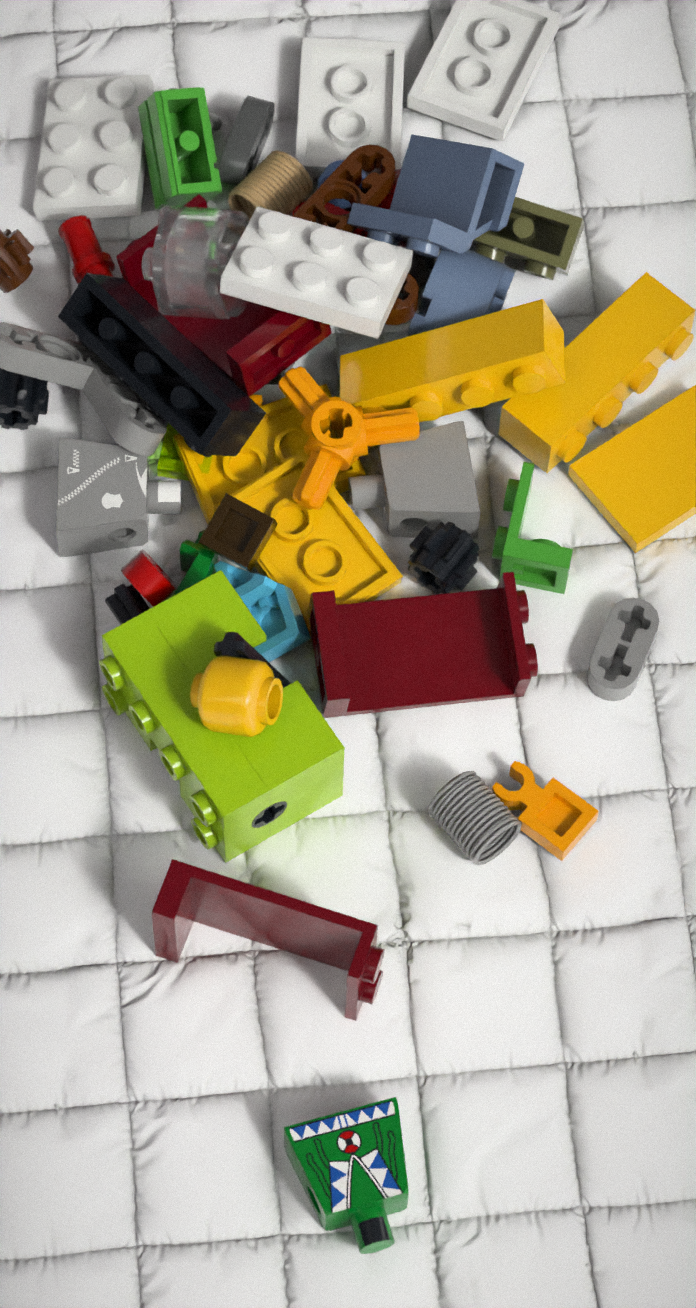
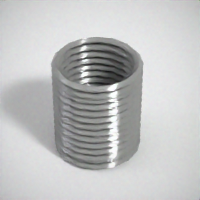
(474, 817)

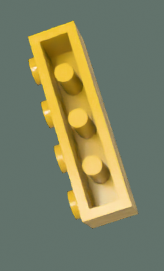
(459, 364)
(602, 369)

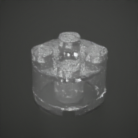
(189, 261)

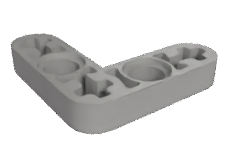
(75, 366)

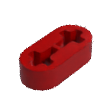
(148, 578)

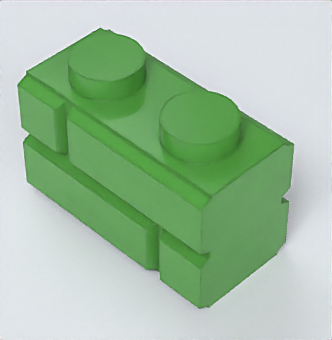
(179, 146)

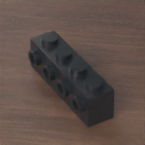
(161, 365)

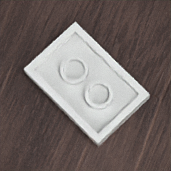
(484, 64)
(348, 100)
(92, 148)
(316, 272)

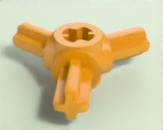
(330, 454)

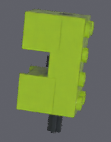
(230, 782)

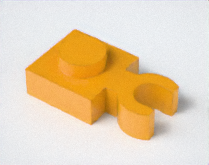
(549, 815)

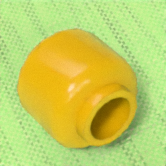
(237, 696)

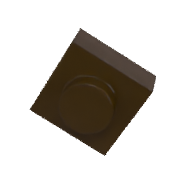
(238, 532)

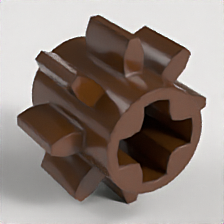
(14, 259)

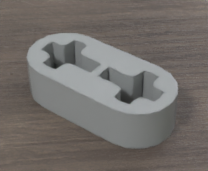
(611, 645)

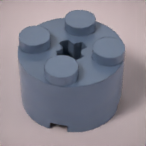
(461, 290)

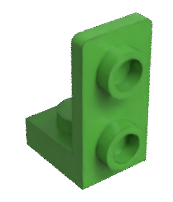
(537, 562)

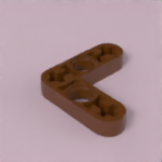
(375, 187)

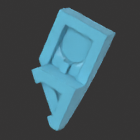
(272, 607)

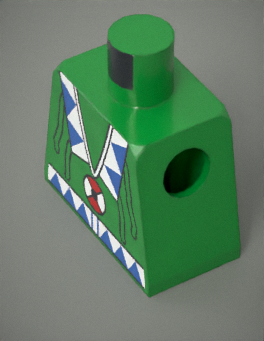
(353, 1170)

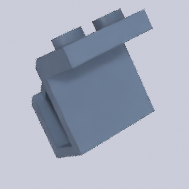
(444, 197)

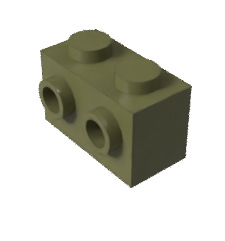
(537, 236)

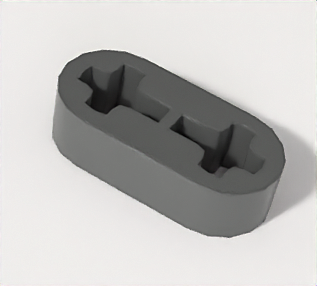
(246, 140)

